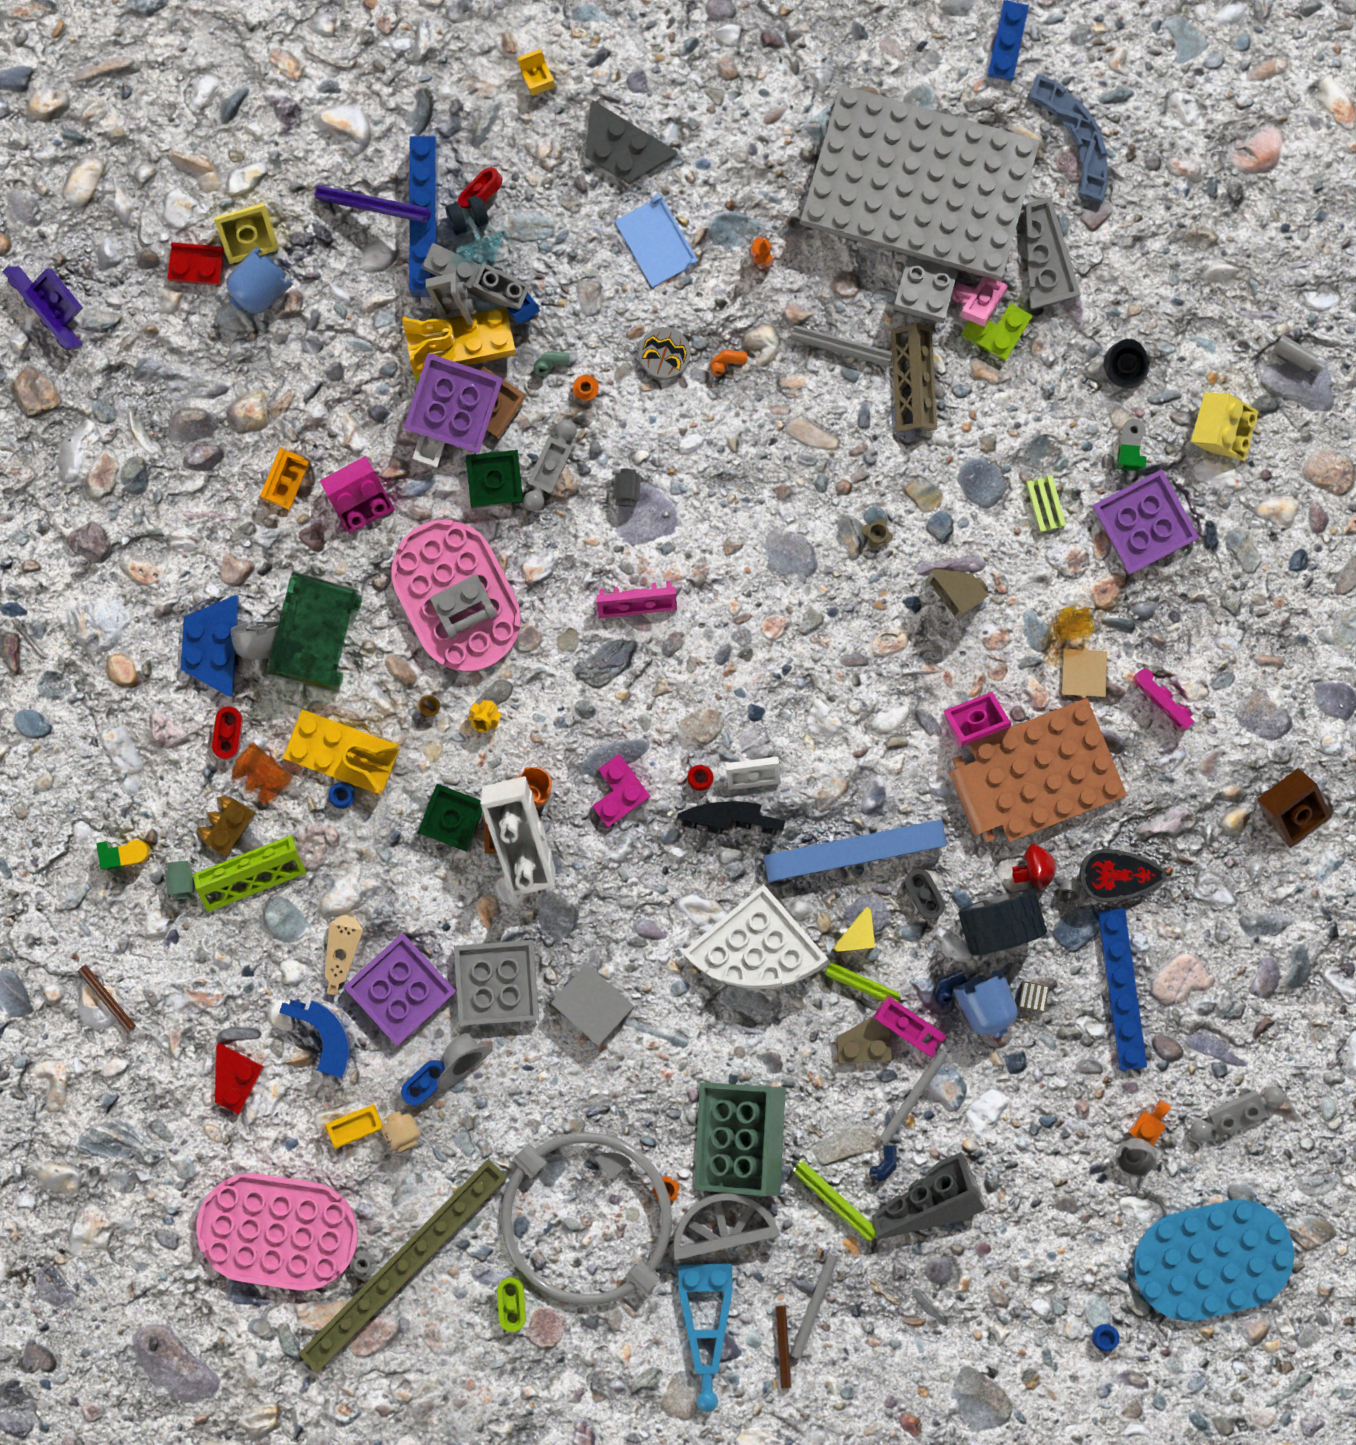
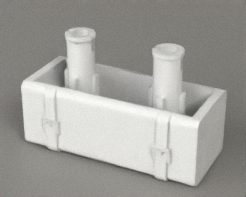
(518, 836)

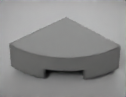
(612, 1163)

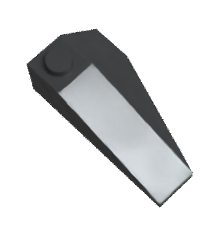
(939, 1199)

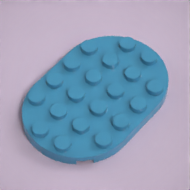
(1213, 1260)

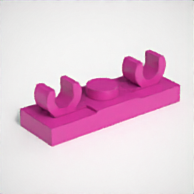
(636, 601)

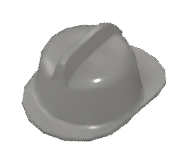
(460, 1059)

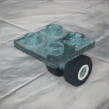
(472, 216)

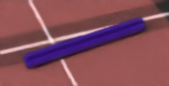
(372, 204)

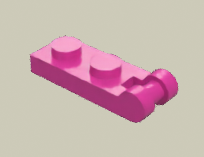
(1163, 699)
(909, 1026)

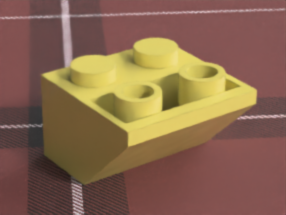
(1224, 425)

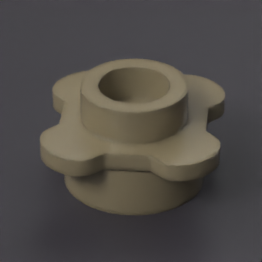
(879, 525)

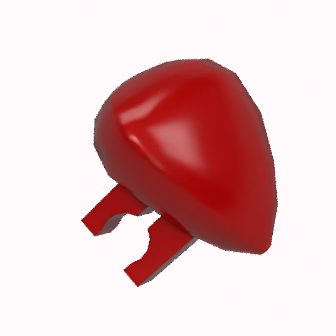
(1038, 870)

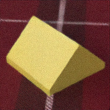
(245, 230)

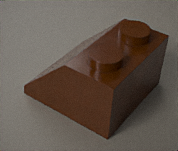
(1294, 807)

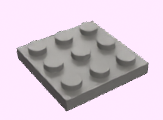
(496, 982)

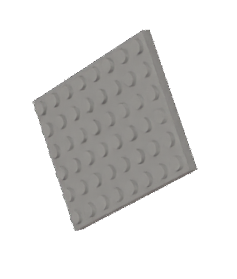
(920, 182)

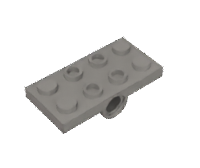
(925, 289)

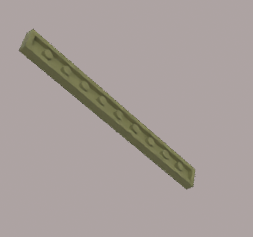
(402, 1265)

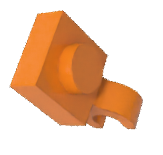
(761, 253)
(1148, 1125)

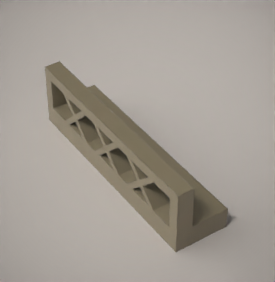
(919, 376)

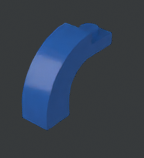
(335, 1038)

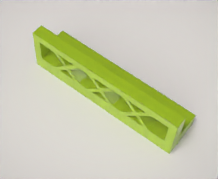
(246, 869)

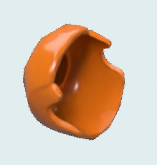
(539, 783)

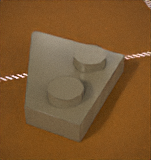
(865, 1043)

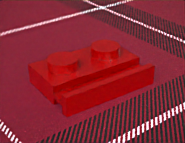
(195, 264)

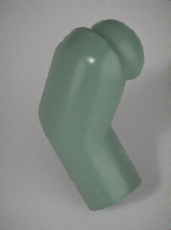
(549, 360)

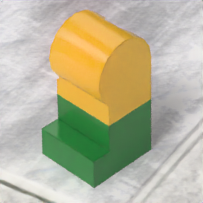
(131, 854)

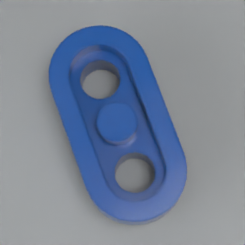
(422, 1080)

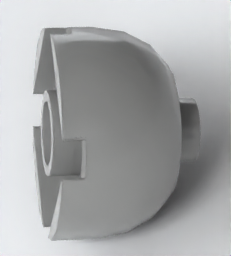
(255, 641)

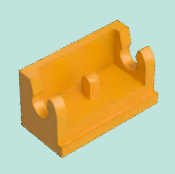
(284, 479)

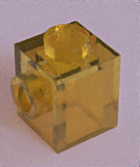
(1073, 624)

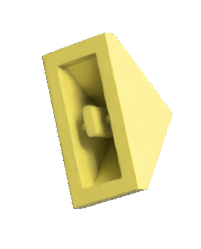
(859, 934)

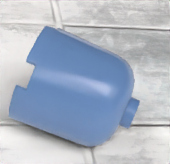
(256, 283)
(988, 1004)

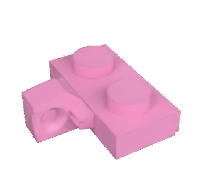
(979, 301)

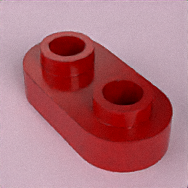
(483, 186)
(227, 733)

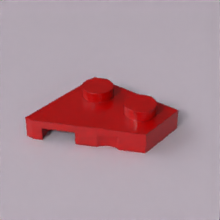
(234, 1078)

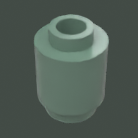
(179, 880)

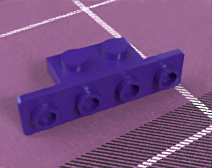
(50, 301)

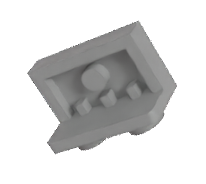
(451, 297)

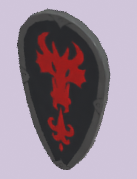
(1118, 875)

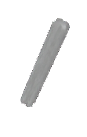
(841, 345)

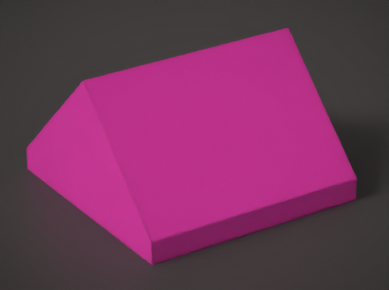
(976, 719)

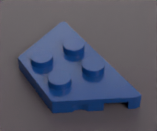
(209, 647)

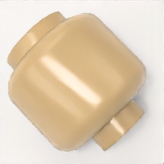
(400, 1132)

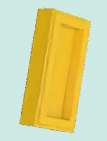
(354, 1126)

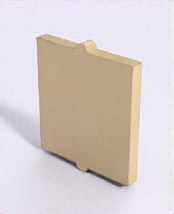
(1084, 673)

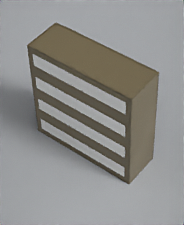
(1033, 996)

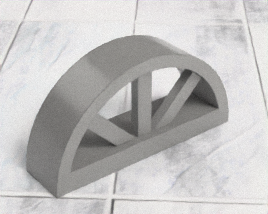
(735, 1238)

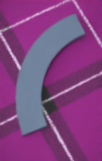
(1083, 131)

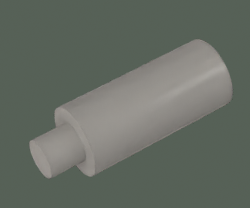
(1298, 354)

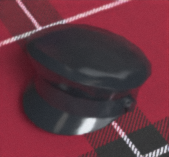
(1126, 363)

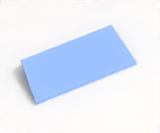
(656, 241)

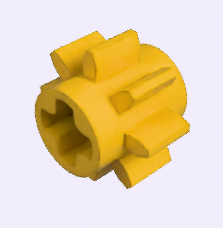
(484, 716)

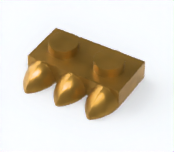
(227, 825)

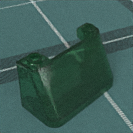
(312, 632)

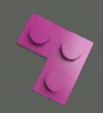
(626, 792)

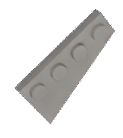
(1049, 264)

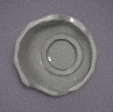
(1136, 1157)

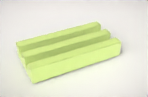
(1056, 503)

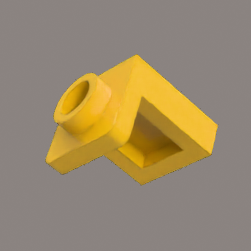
(535, 72)

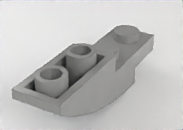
(479, 279)

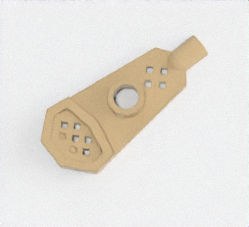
(344, 942)

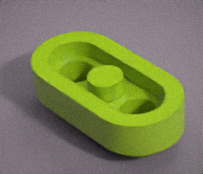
(511, 1304)

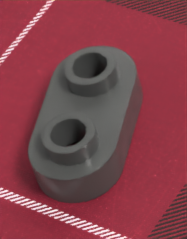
(925, 893)

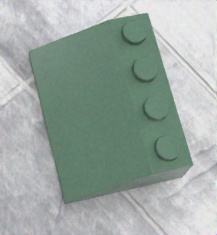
(740, 1139)

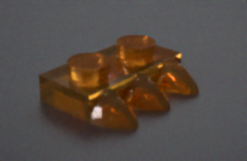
(262, 772)

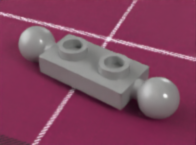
(550, 465)
(1237, 1114)

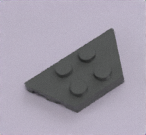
(622, 146)

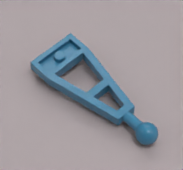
(706, 1279)

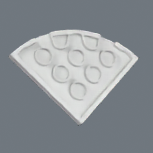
(757, 946)

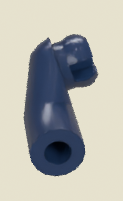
(946, 985)
(887, 1166)

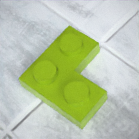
(1001, 337)

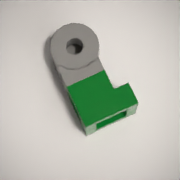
(1129, 446)

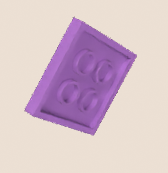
(453, 403)
(1145, 522)
(400, 989)

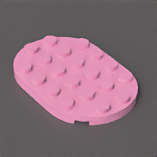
(438, 558)
(277, 1231)

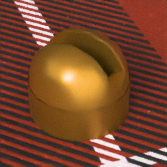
(425, 710)

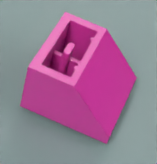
(357, 495)

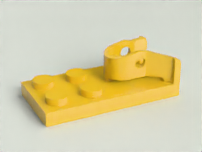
(457, 341)
(342, 752)

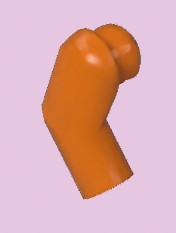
(726, 357)

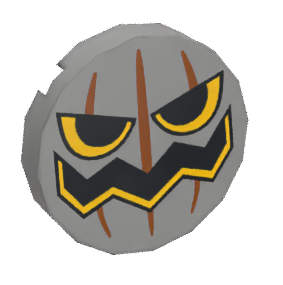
(664, 353)

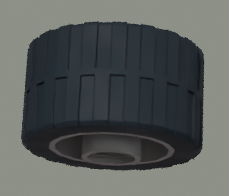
(1002, 922)

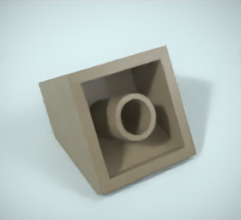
(958, 590)

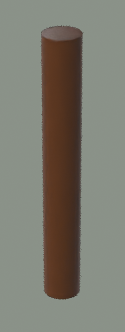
(106, 998)
(783, 1346)

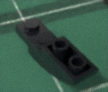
(719, 815)

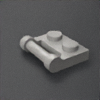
(459, 599)

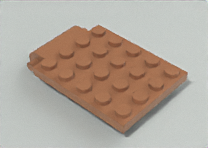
(1037, 774)

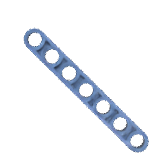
(855, 850)

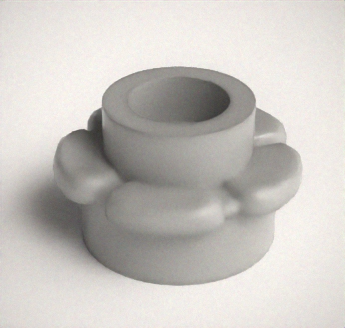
(368, 1269)

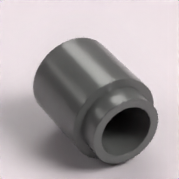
(627, 488)

